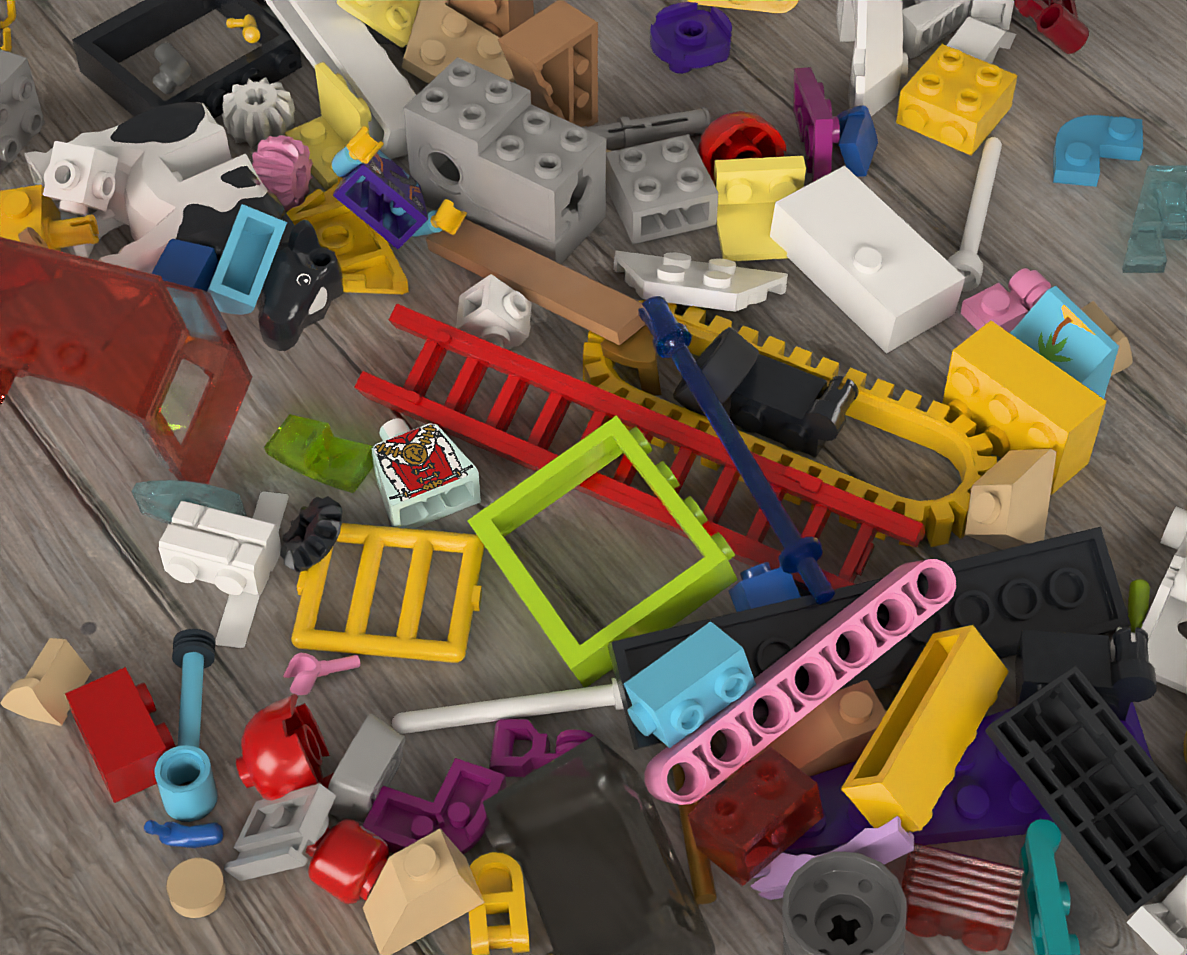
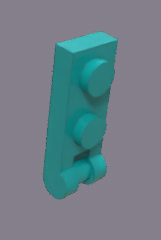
(1044, 894)

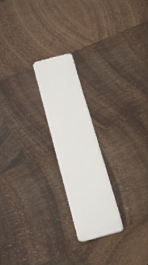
(241, 608)

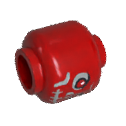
(347, 861)

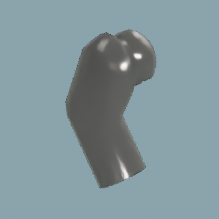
(173, 68)

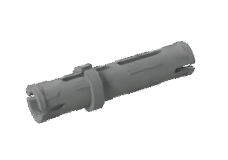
(645, 130)

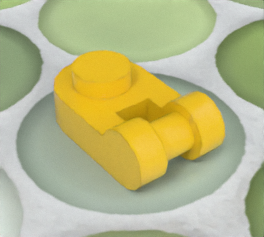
(503, 892)

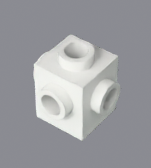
(80, 178)
(494, 313)

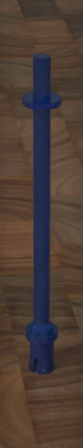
(799, 553)

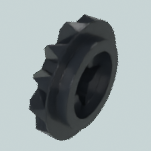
(312, 534)

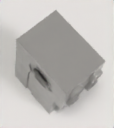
(506, 160)

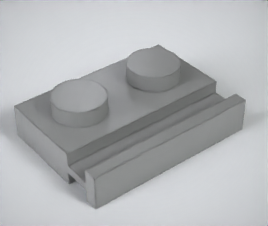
(280, 831)

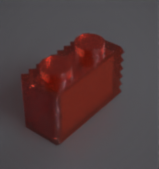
(960, 897)

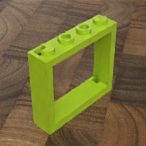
(656, 612)

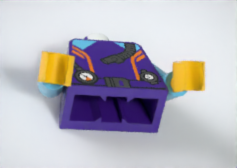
(386, 194)

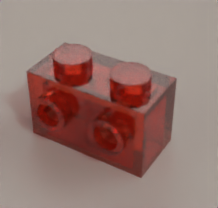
(756, 815)

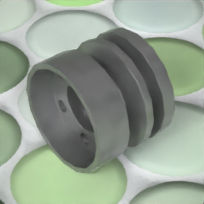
(843, 908)

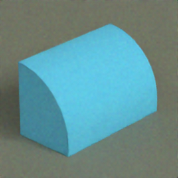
(246, 261)

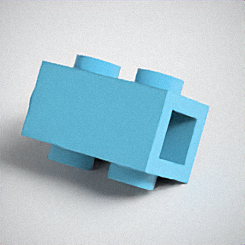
(689, 685)

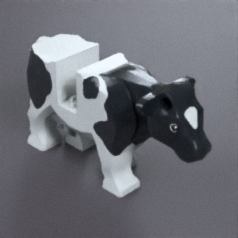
(184, 186)

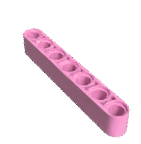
(826, 675)

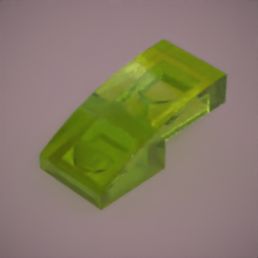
(315, 452)

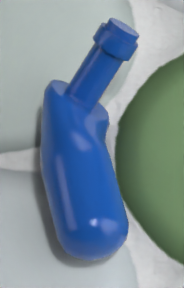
(184, 836)

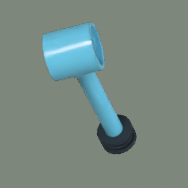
(193, 653)

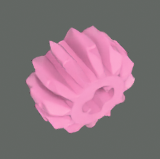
(284, 168)

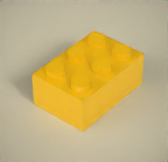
(1022, 400)

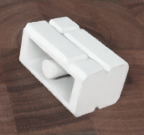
(220, 549)

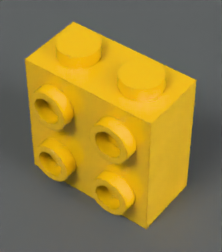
(956, 99)

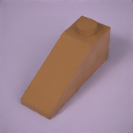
(832, 732)

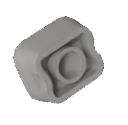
(365, 768)

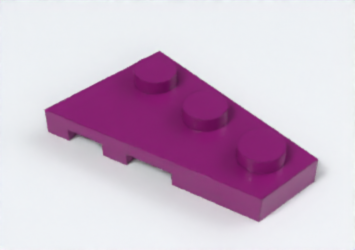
(814, 122)

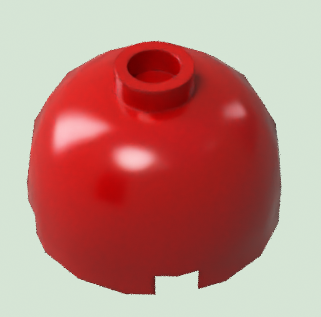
(739, 137)
(282, 750)

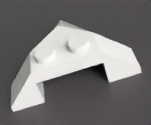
(877, 51)

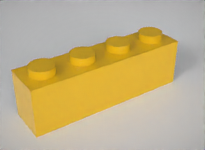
(926, 730)

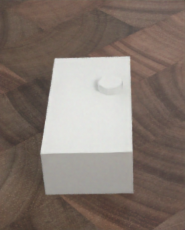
(866, 259)

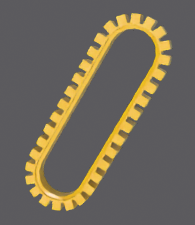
(875, 407)

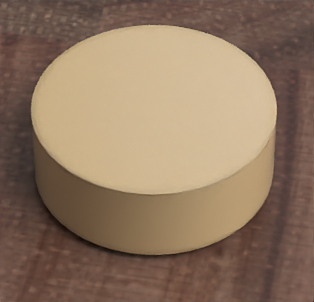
(196, 887)

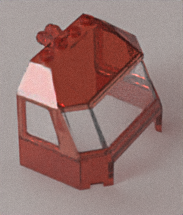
(128, 341)

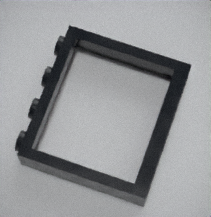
(150, 21)

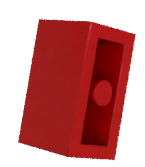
(120, 731)

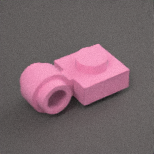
(1003, 306)

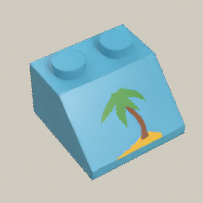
(1069, 340)

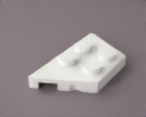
(696, 283)

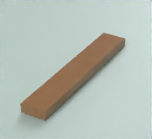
(541, 280)

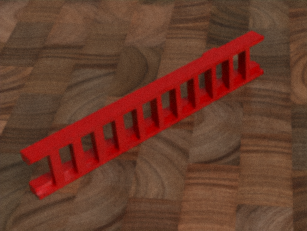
(617, 490)

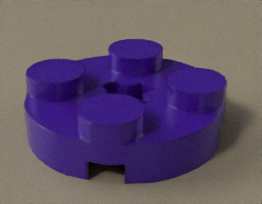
(709, 40)

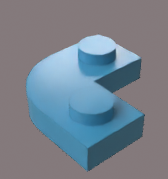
(1087, 139)

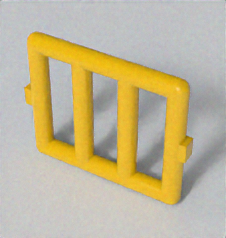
(404, 645)

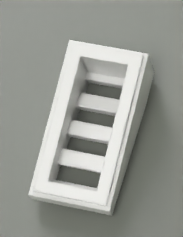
(930, 23)

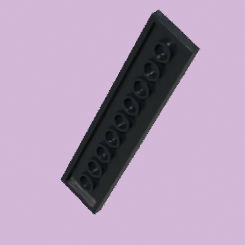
(1034, 586)

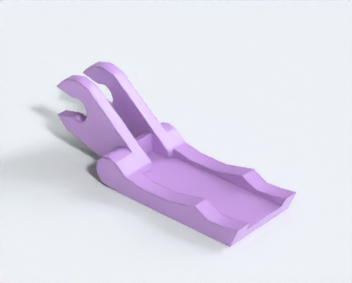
(877, 843)

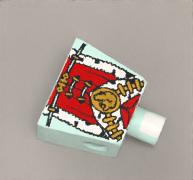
(422, 474)

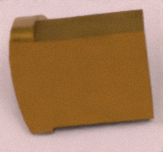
(637, 353)

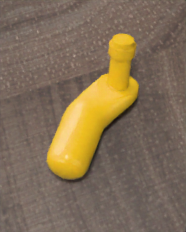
(250, 30)

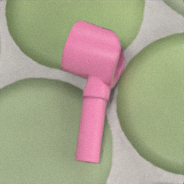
(307, 669)

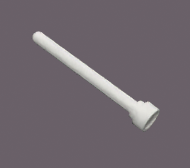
(966, 259)
(508, 708)

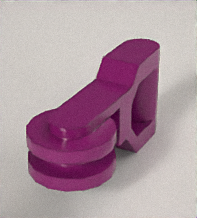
(521, 729)

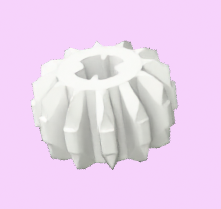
(257, 111)

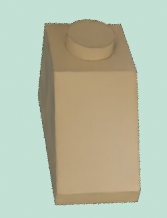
(1012, 499)
(420, 892)

